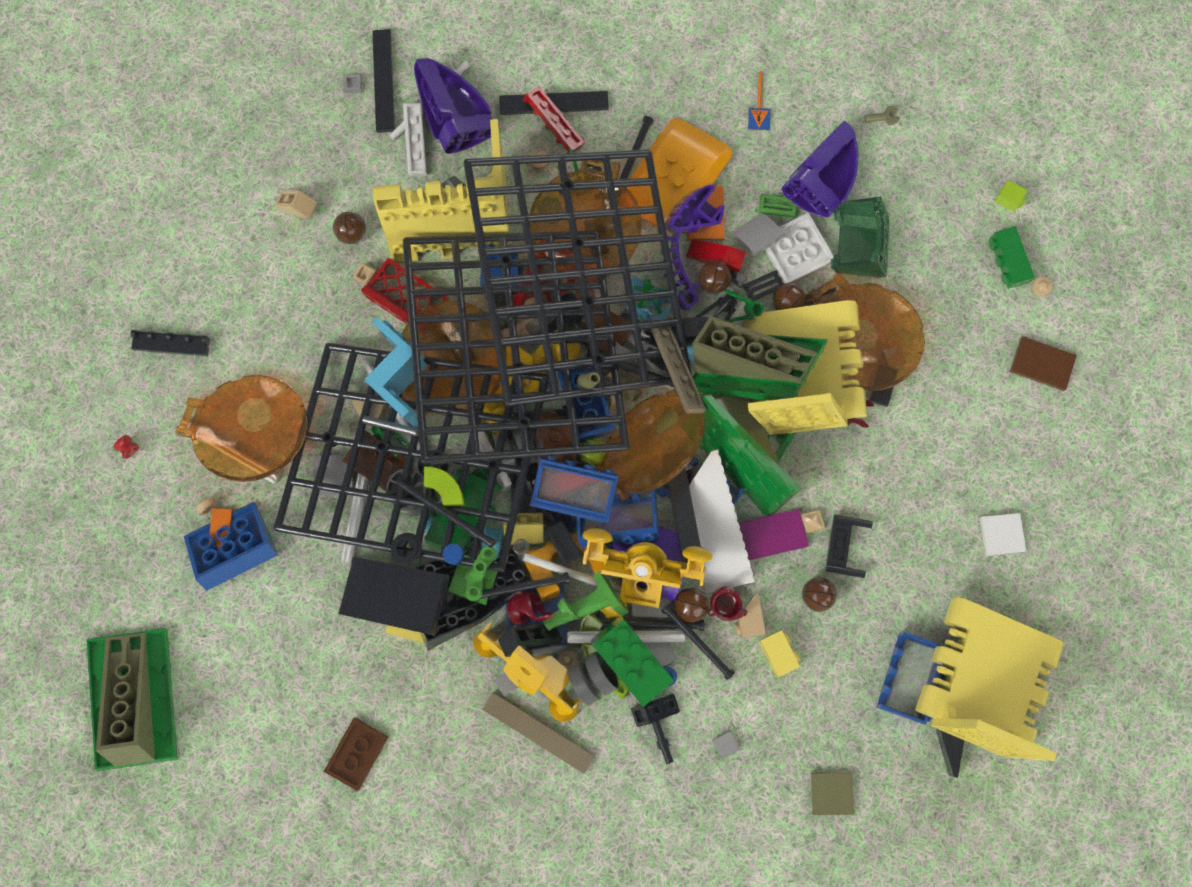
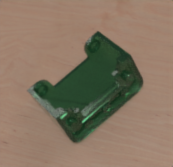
(862, 238)

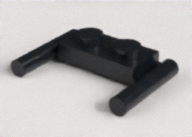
(839, 545)

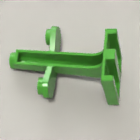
(470, 581)
(602, 597)

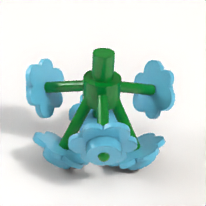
(643, 313)

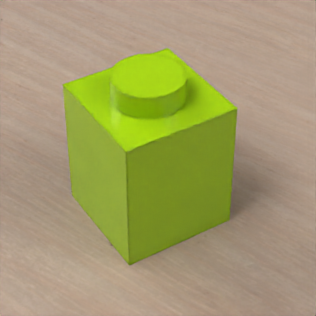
(1011, 196)

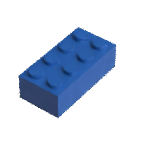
(588, 408)

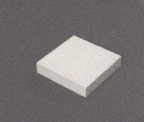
(1003, 534)

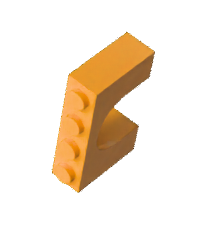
(549, 553)

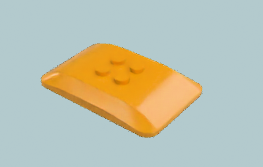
(683, 163)

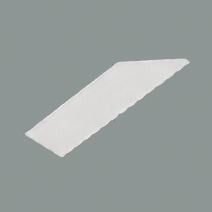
(719, 528)

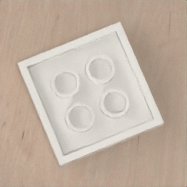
(800, 250)

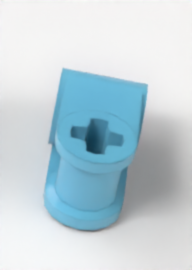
(497, 535)

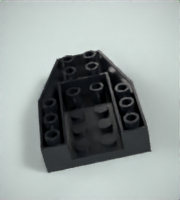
(464, 614)

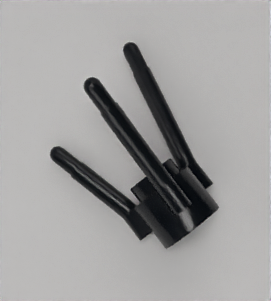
(725, 305)

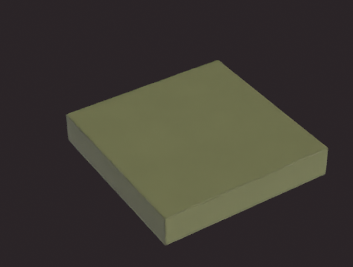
(832, 793)

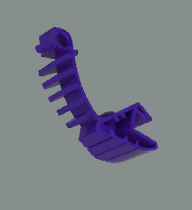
(688, 216)

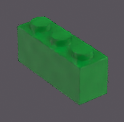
(1011, 257)

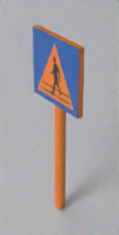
(759, 118)

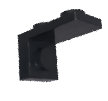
(655, 710)

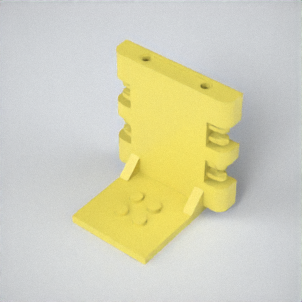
(440, 210)
(825, 397)
(991, 681)

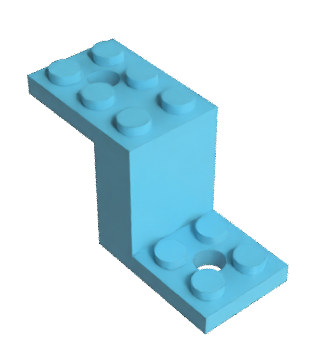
(395, 371)

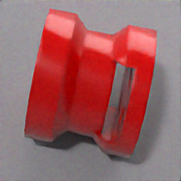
(126, 446)

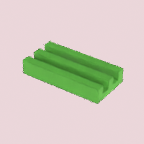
(779, 206)

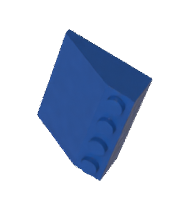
(241, 549)

